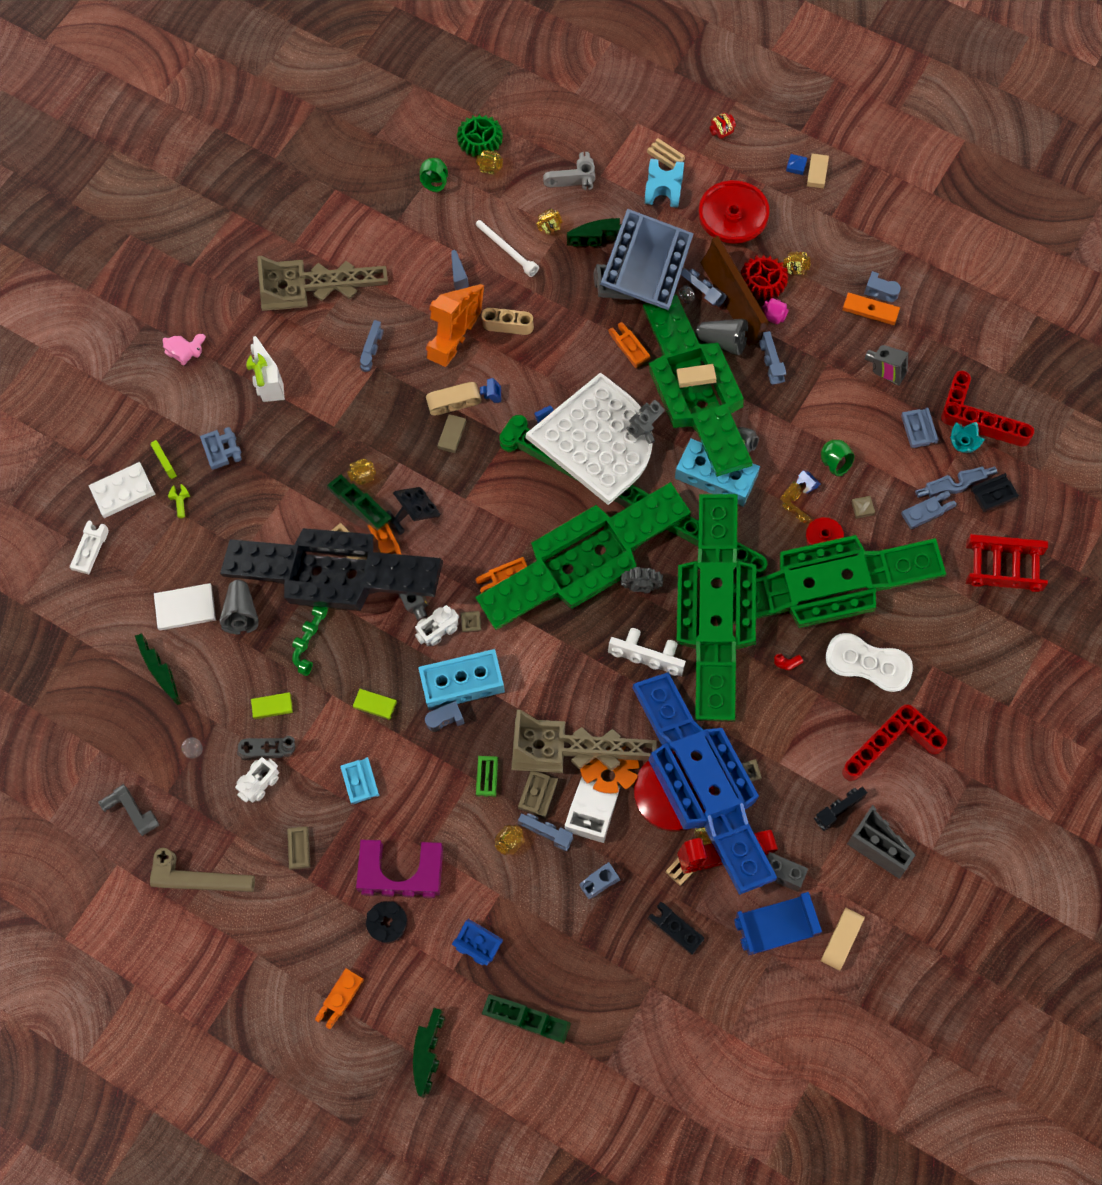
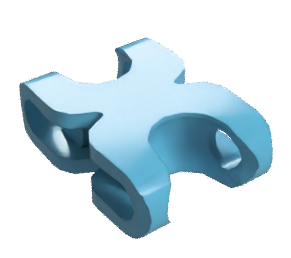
(664, 183)

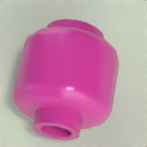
(775, 310)

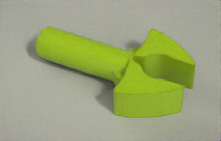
(257, 368)
(179, 499)

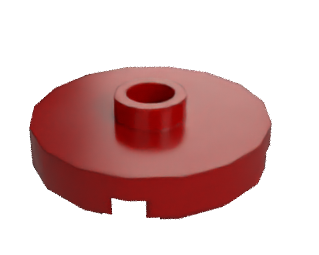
(821, 525)

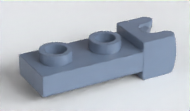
(713, 295)
(776, 369)
(561, 838)

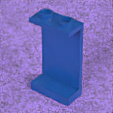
(778, 924)

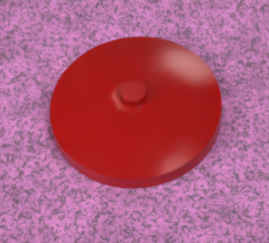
(733, 211)
(653, 801)

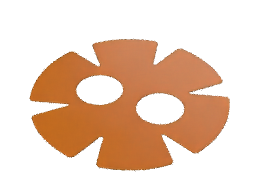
(622, 775)

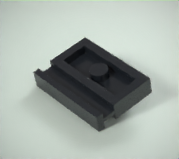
(994, 492)

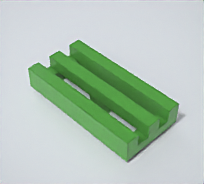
(486, 792)

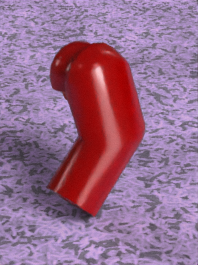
(787, 664)

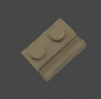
(538, 793)

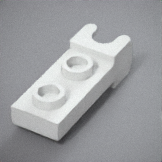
(89, 547)

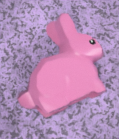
(182, 349)

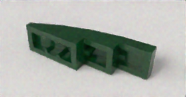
(358, 502)
(160, 671)
(526, 1018)

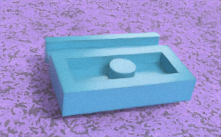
(359, 780)

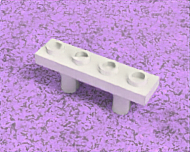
(638, 654)

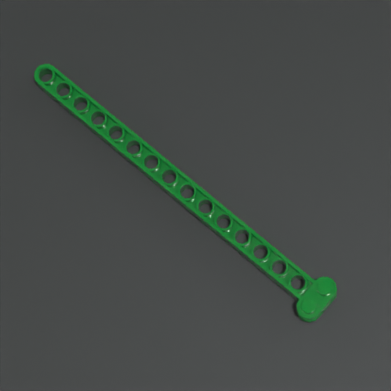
(514, 437)

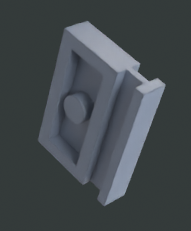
(919, 427)

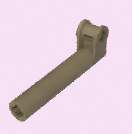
(165, 876)

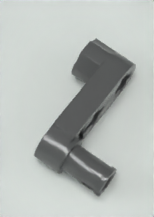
(255, 744)
(143, 822)

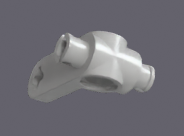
(573, 177)

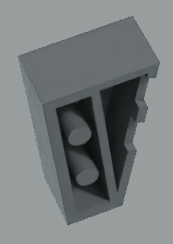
(881, 845)

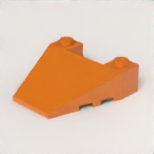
(455, 314)

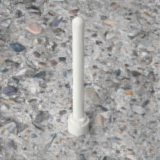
(529, 267)

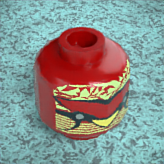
(722, 125)

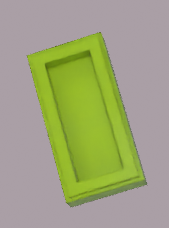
(163, 459)
(374, 704)
(271, 705)

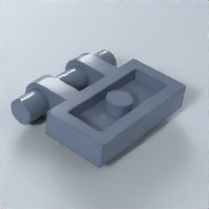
(215, 450)

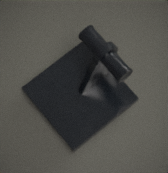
(416, 504)

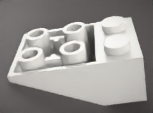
(273, 387)
(591, 812)

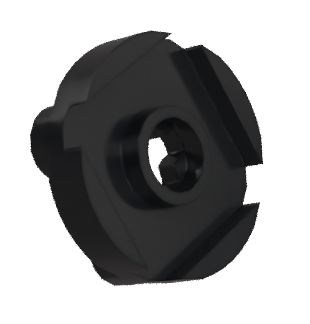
(377, 915)

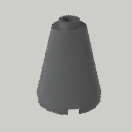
(728, 333)
(238, 609)

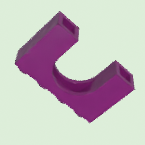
(424, 882)

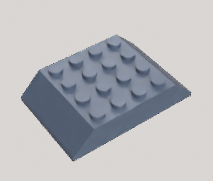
(647, 259)

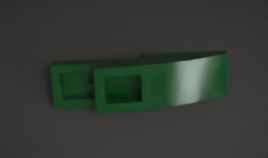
(594, 232)
(423, 1060)

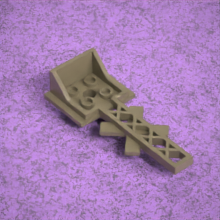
(291, 273)
(551, 735)

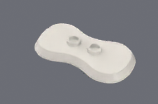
(885, 667)

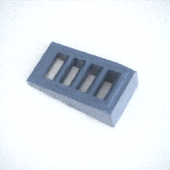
(459, 276)

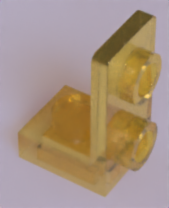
(790, 494)

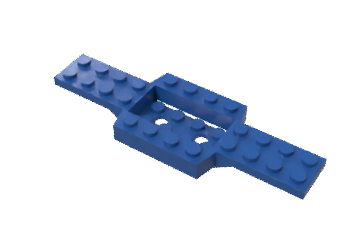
(719, 767)

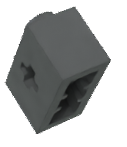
(787, 872)

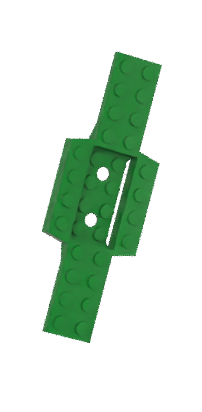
(714, 422)
(825, 563)
(591, 571)
(716, 644)

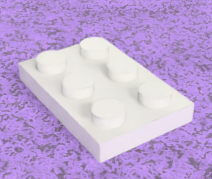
(121, 490)

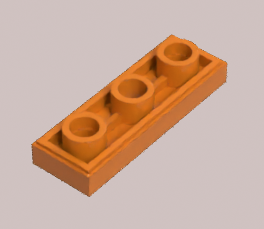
(871, 308)

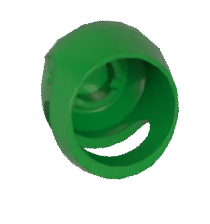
(433, 171)
(833, 452)

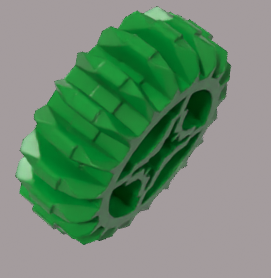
(479, 135)

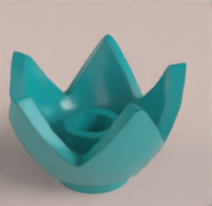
(968, 433)

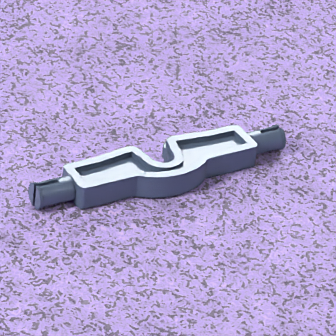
(965, 478)

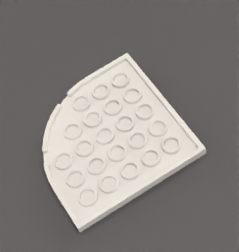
(592, 440)

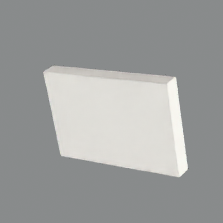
(184, 607)

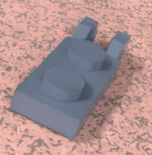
(371, 346)
(927, 510)

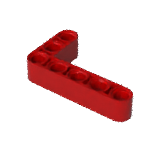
(997, 422)
(888, 738)
(697, 857)

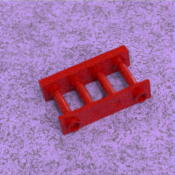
(1016, 547)

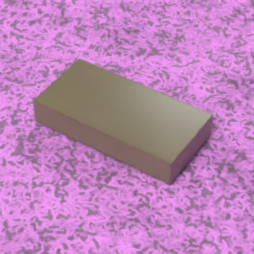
(452, 433)
(298, 848)

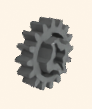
(642, 580)

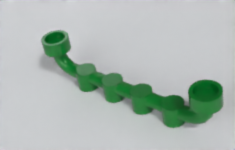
(301, 644)

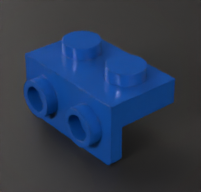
(477, 942)

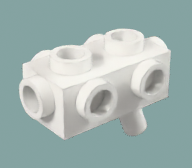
(441, 622)
(252, 785)

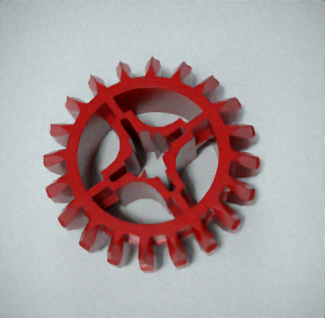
(767, 272)

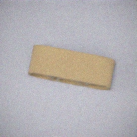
(515, 317)
(453, 398)
(842, 939)

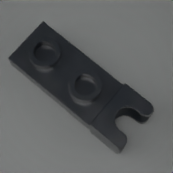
(828, 817)
(676, 929)

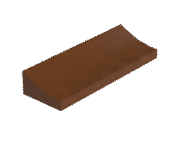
(739, 298)

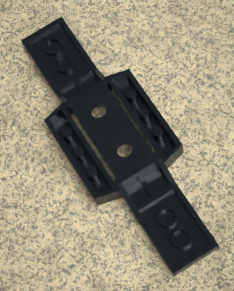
(332, 588)

